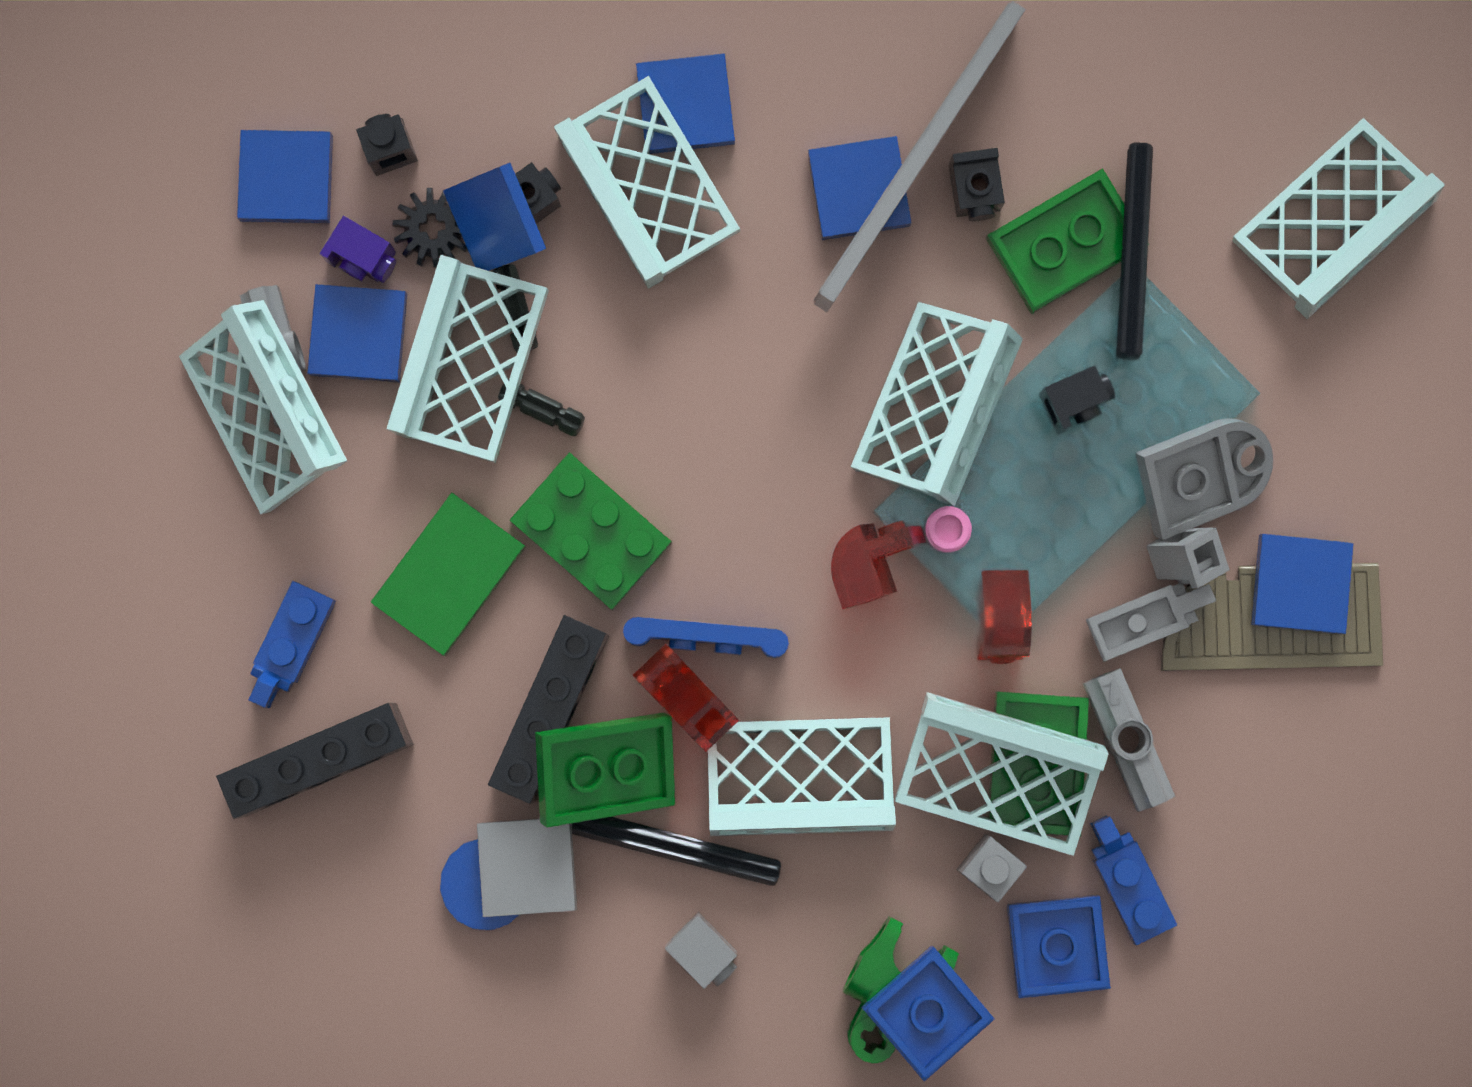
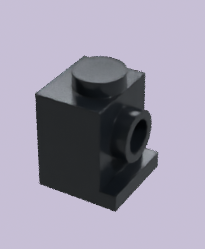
(386, 143)
(545, 186)
(967, 200)
(1076, 398)

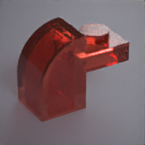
(860, 561)
(1004, 616)
(685, 697)

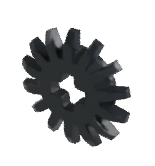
(420, 241)

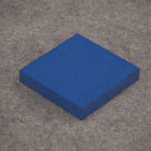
(696, 97)
(285, 176)
(851, 181)
(494, 218)
(357, 333)
(1302, 584)
(1058, 946)
(928, 1013)

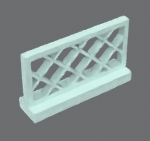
(613, 201)
(1371, 235)
(429, 350)
(281, 393)
(972, 404)
(1010, 734)
(809, 816)

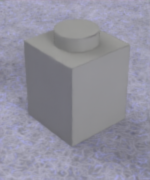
(991, 868)
(703, 952)

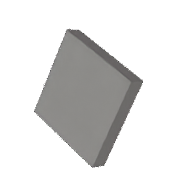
(526, 868)

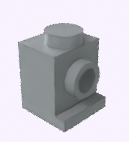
(1189, 557)

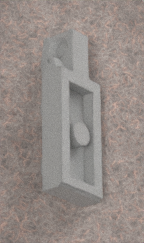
(1147, 619)

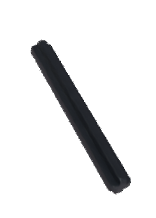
(1134, 251)
(681, 849)

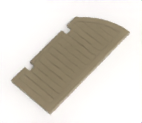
(1229, 641)

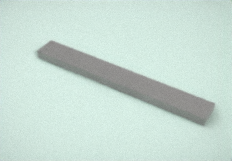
(918, 156)

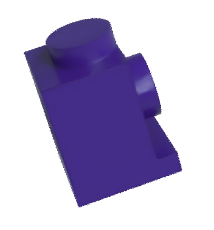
(359, 251)

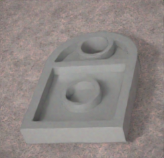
(1202, 475)

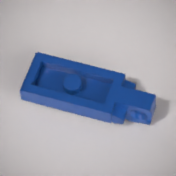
(289, 642)
(1130, 883)

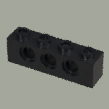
(548, 704)
(314, 760)

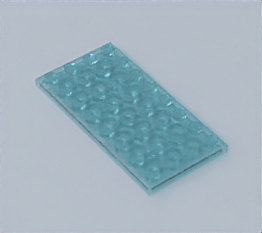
(1057, 498)

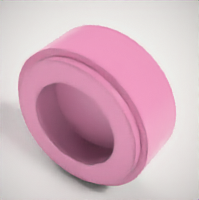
(948, 529)

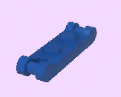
(685, 635)

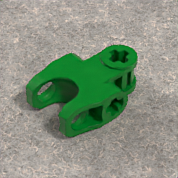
(868, 976)

